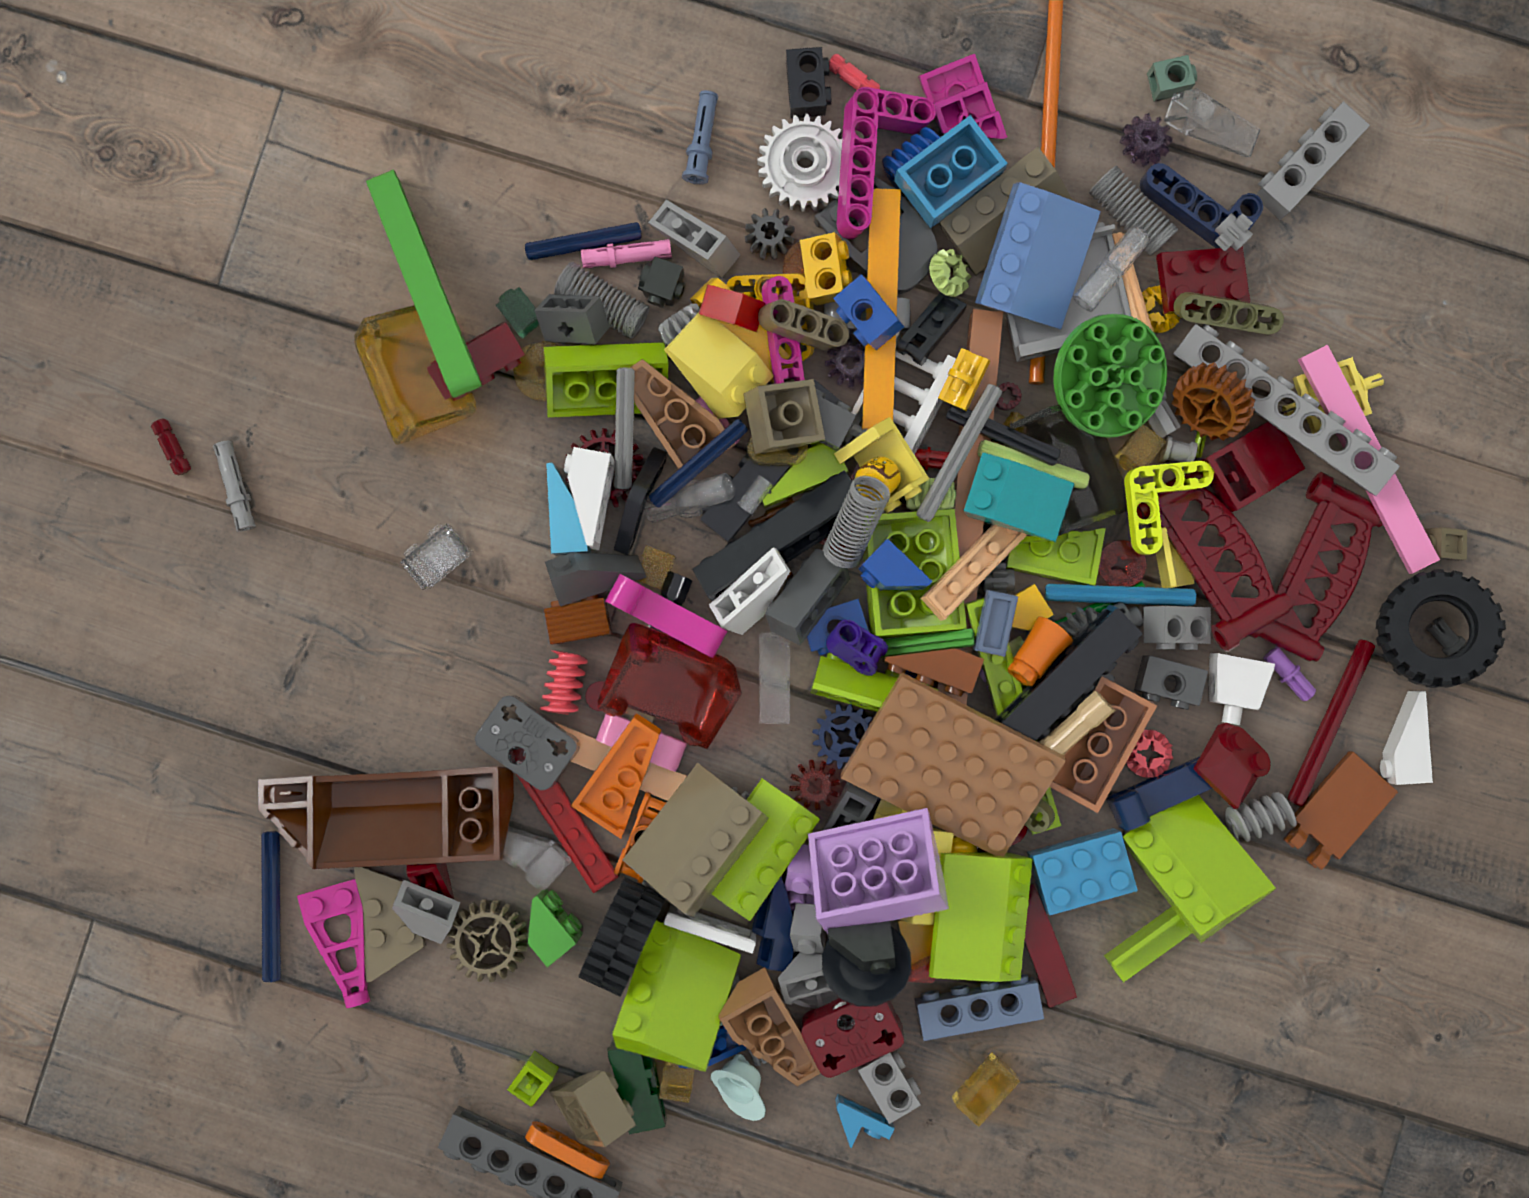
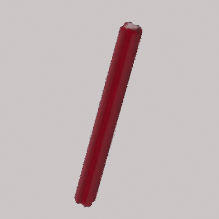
(1331, 722)

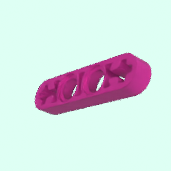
(776, 340)

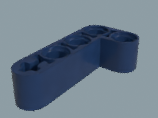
(1195, 201)
(1135, 804)

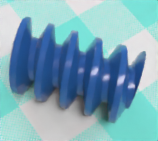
(907, 152)

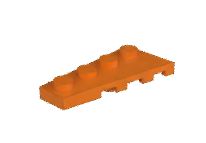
(618, 779)

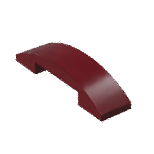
(1046, 954)

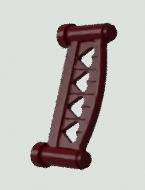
(1334, 507)
(1238, 615)

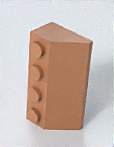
(1102, 753)

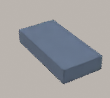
(995, 623)

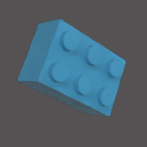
(950, 171)
(1082, 871)

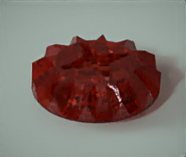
(1134, 570)

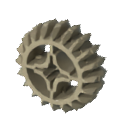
(474, 963)

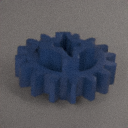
(828, 726)

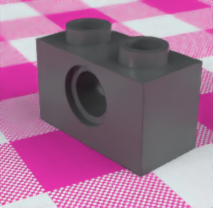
(1189, 681)

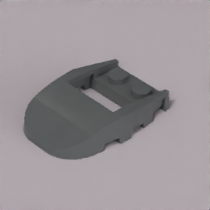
(916, 242)

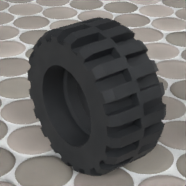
(1467, 596)

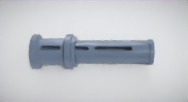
(699, 151)

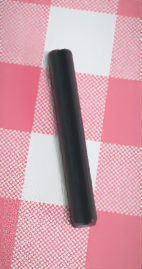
(1008, 437)

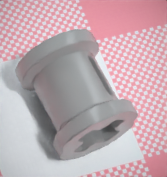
(1178, 451)

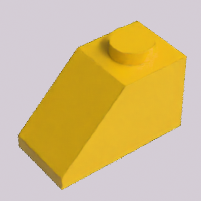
(1029, 607)

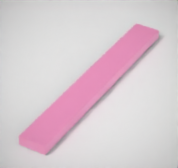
(1391, 502)

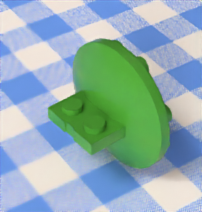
(1110, 375)

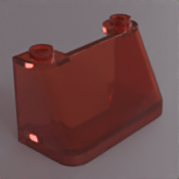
(670, 683)

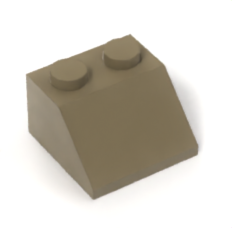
(784, 416)

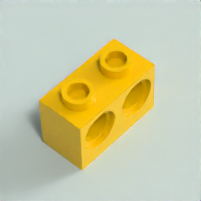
(819, 271)

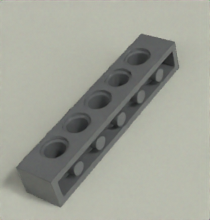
(520, 1151)

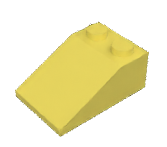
(717, 365)

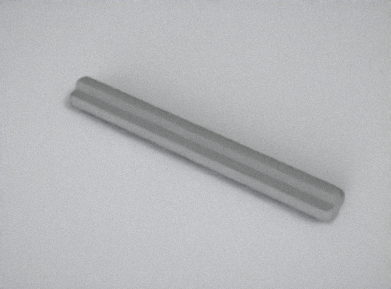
(959, 453)

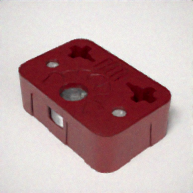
(850, 1040)

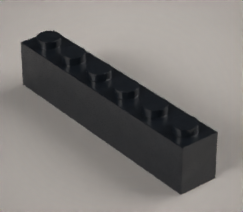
(728, 517)
(789, 530)
(1071, 674)

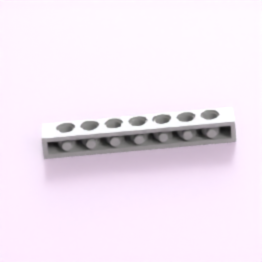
(1370, 479)

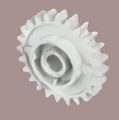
(790, 145)

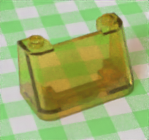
(394, 359)

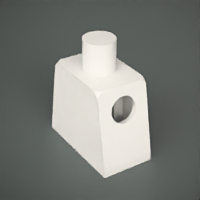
(1237, 684)

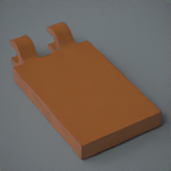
(1340, 809)

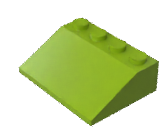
(934, 551)
(1198, 866)
(985, 920)
(676, 998)

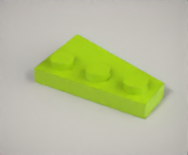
(1069, 559)

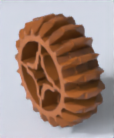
(1231, 407)

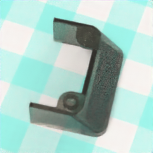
(1084, 452)

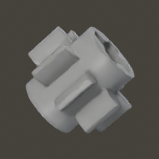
(1233, 232)

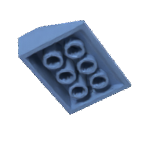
(1037, 255)

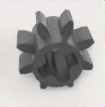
(1000, 579)

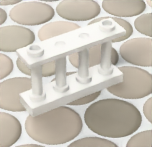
(916, 425)

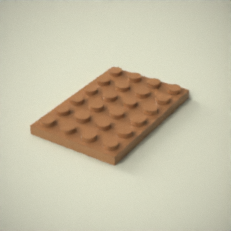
(955, 762)

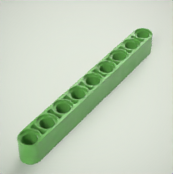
(424, 284)

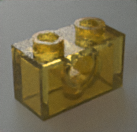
(985, 1089)

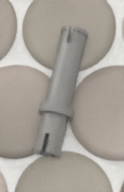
(232, 479)

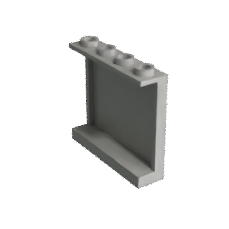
(1039, 340)

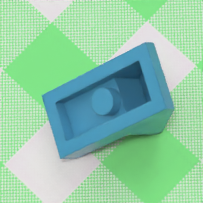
(856, 1116)

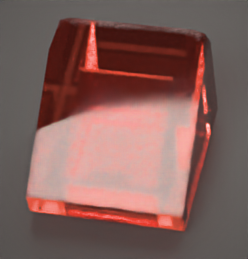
(920, 971)

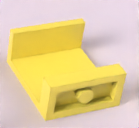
(887, 442)

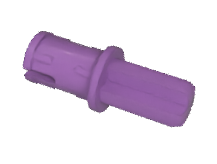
(1290, 674)

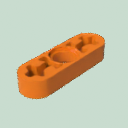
(567, 1150)

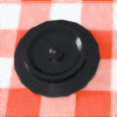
(862, 987)

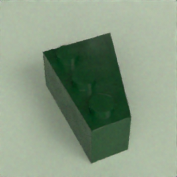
(639, 1086)

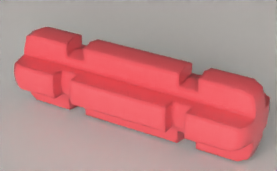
(850, 73)

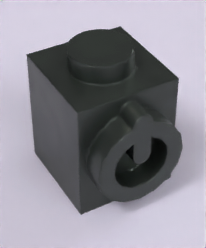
(662, 282)

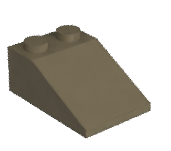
(594, 1108)

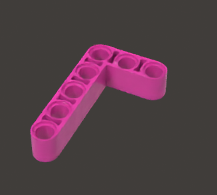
(864, 149)

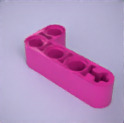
(666, 616)

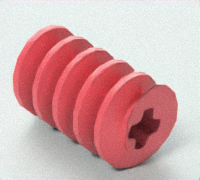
(564, 683)

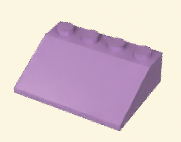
(877, 871)

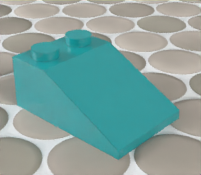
(1018, 497)

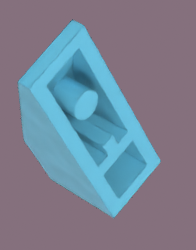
(565, 525)

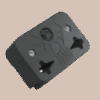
(531, 732)

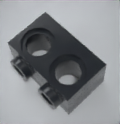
(807, 82)

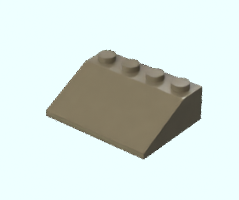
(695, 840)

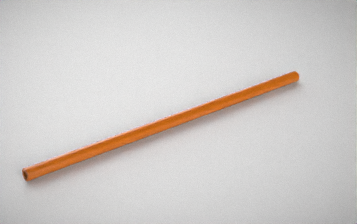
(1049, 121)

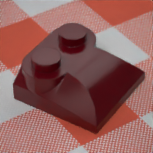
(1232, 763)

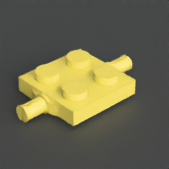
(1356, 382)

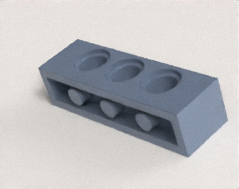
(1025, 1008)

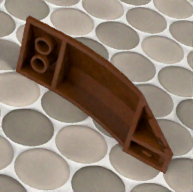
(392, 816)

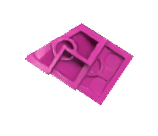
(960, 92)

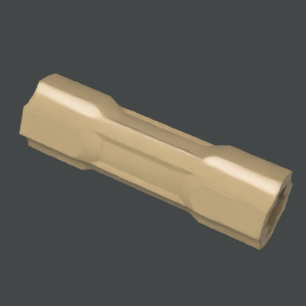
(1079, 723)

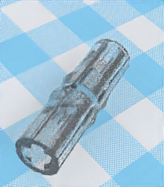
(1111, 268)

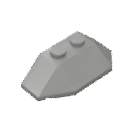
(805, 983)

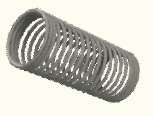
(1106, 183)
(633, 319)
(861, 505)

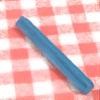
(1119, 594)

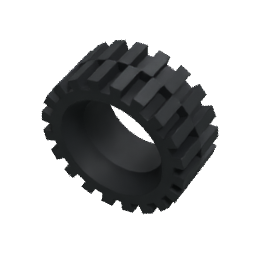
(622, 936)

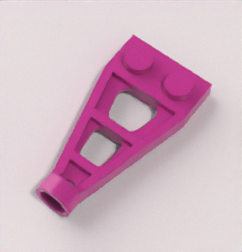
(331, 902)

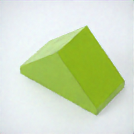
(533, 1079)

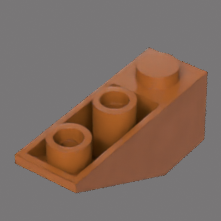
(949, 667)

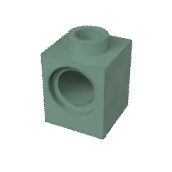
(1162, 86)

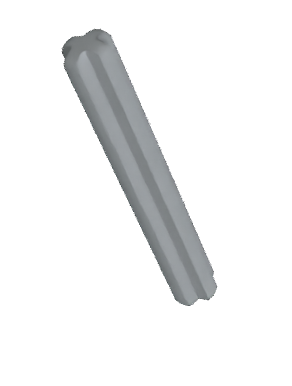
(624, 428)

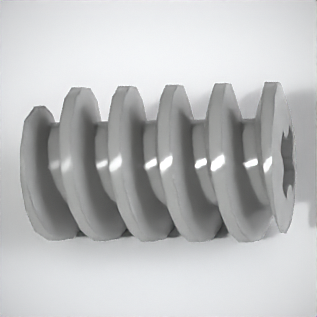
(1259, 815)

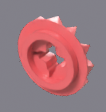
(1156, 766)

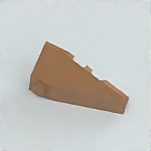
(673, 415)
(763, 1023)

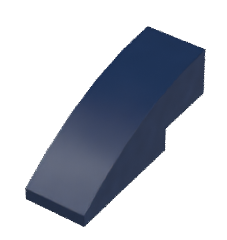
(774, 924)

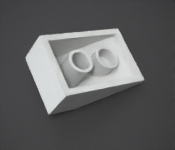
(590, 483)

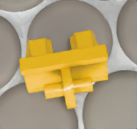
(964, 379)

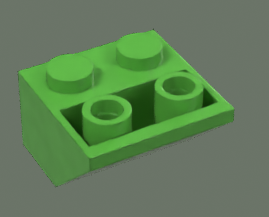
(551, 928)

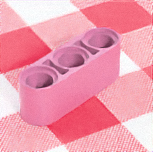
(667, 750)

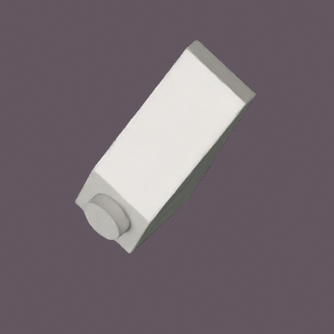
(750, 594)
(1408, 746)

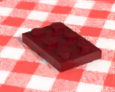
(1202, 272)

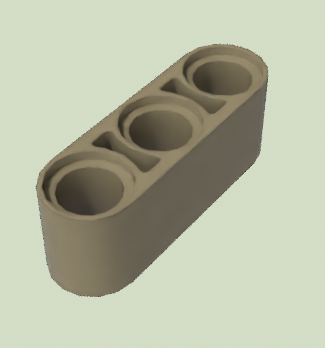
(816, 322)

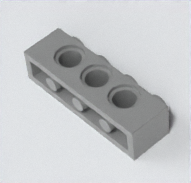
(1345, 129)

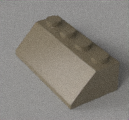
(977, 221)

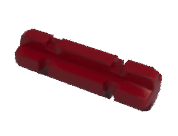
(170, 447)

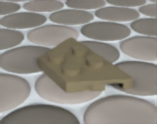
(385, 934)

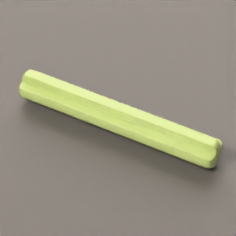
(1075, 476)

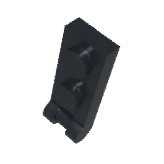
(931, 327)

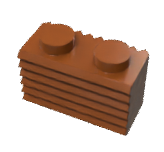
(577, 620)

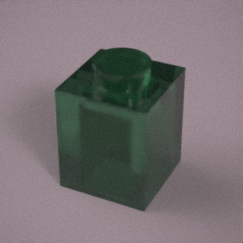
(518, 311)

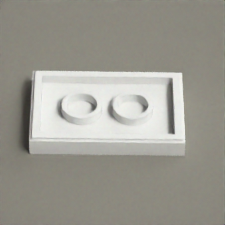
(712, 929)

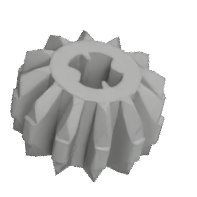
(675, 324)

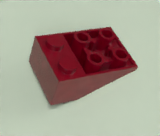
(1252, 466)

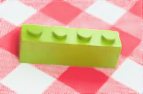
(584, 377)
(844, 684)
(768, 853)

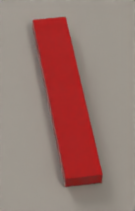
(571, 832)

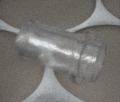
(755, 494)

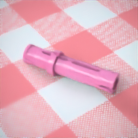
(622, 254)

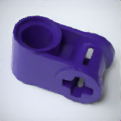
(857, 648)

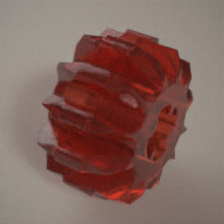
(824, 785)

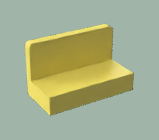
(1170, 565)

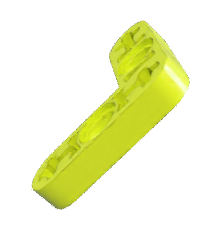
(1149, 494)

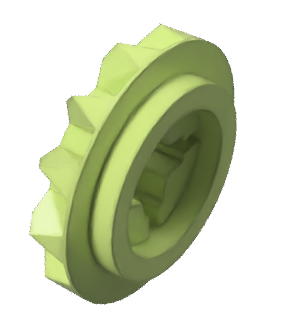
(941, 272)

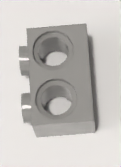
(1177, 626)
(884, 1085)

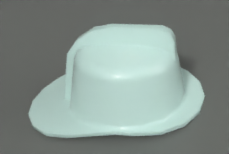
(740, 1087)

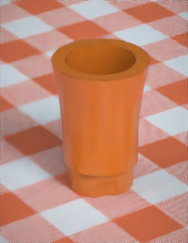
(1039, 651)

